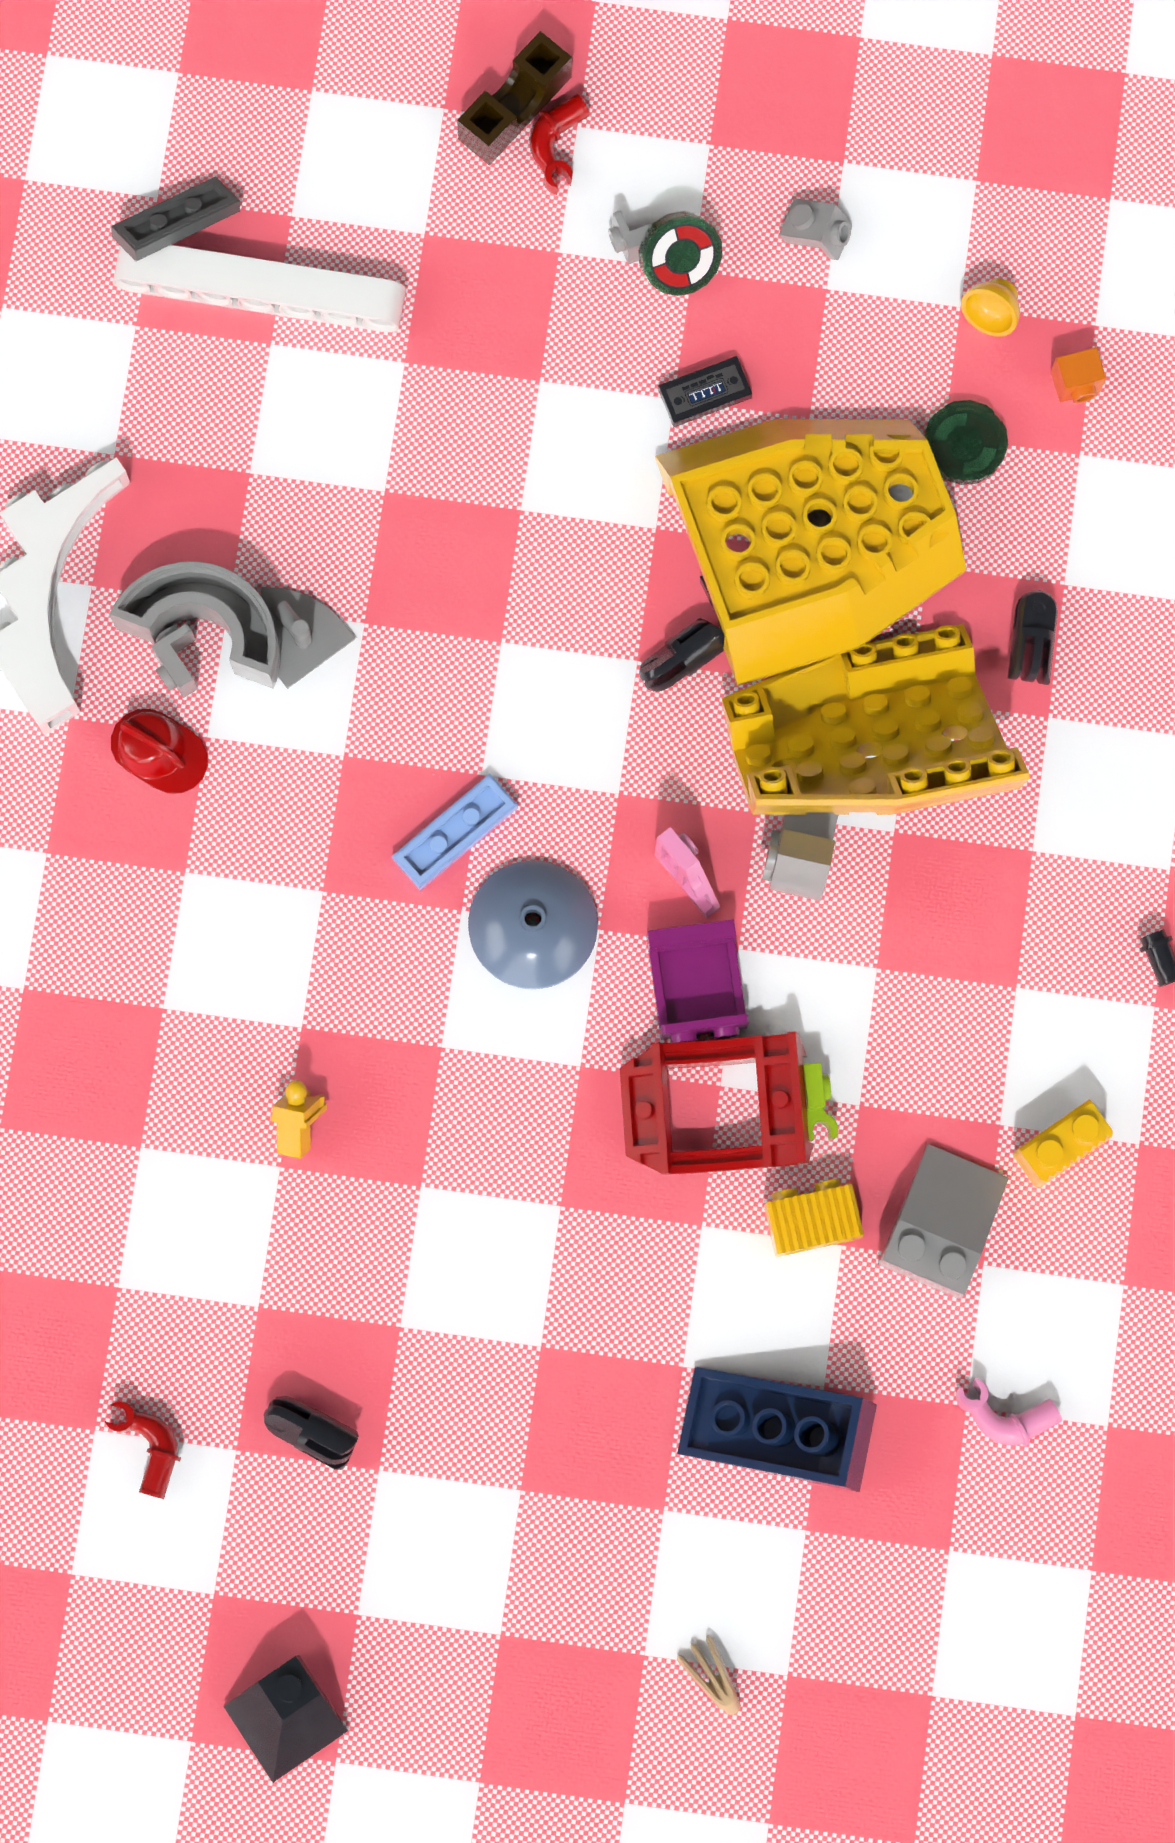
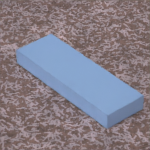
(455, 832)

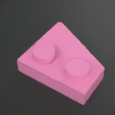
(679, 859)

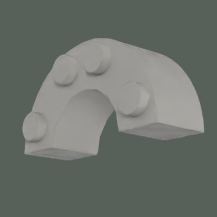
(206, 593)
(801, 855)

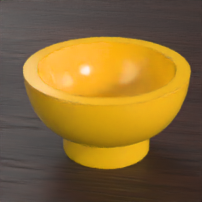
(992, 307)

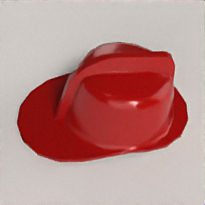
(159, 751)

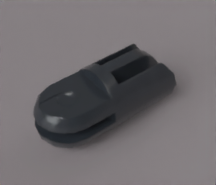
(1033, 638)
(682, 655)
(311, 1431)

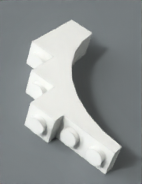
(30, 586)

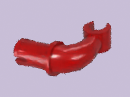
(547, 131)
(162, 1447)

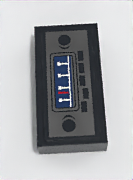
(705, 391)

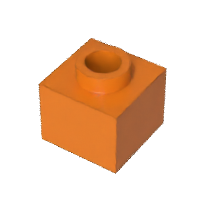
(1078, 376)

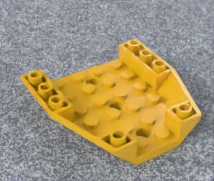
(804, 586)
(898, 698)

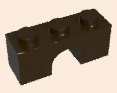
(498, 119)

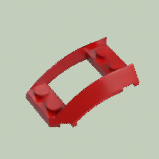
(779, 1097)

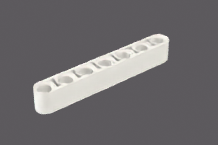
(264, 287)

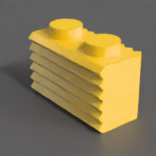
(1063, 1144)
(813, 1218)

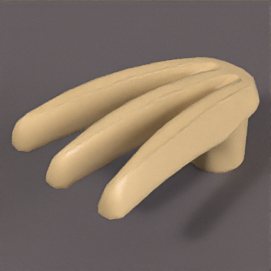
(720, 1687)

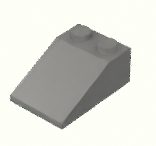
(944, 1222)

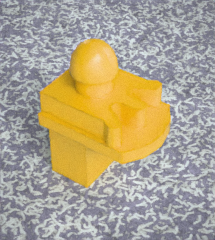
(294, 1116)

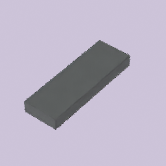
(175, 218)

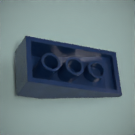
(777, 1428)

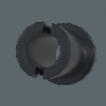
(1160, 956)

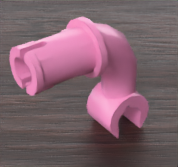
(1011, 1429)

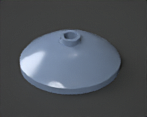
(533, 954)

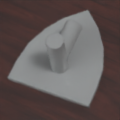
(305, 632)

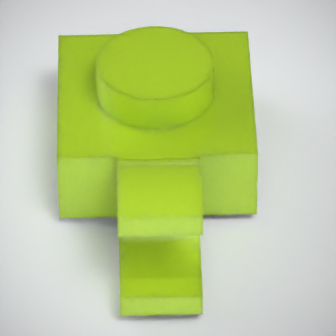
(817, 1091)

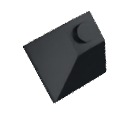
(285, 1718)

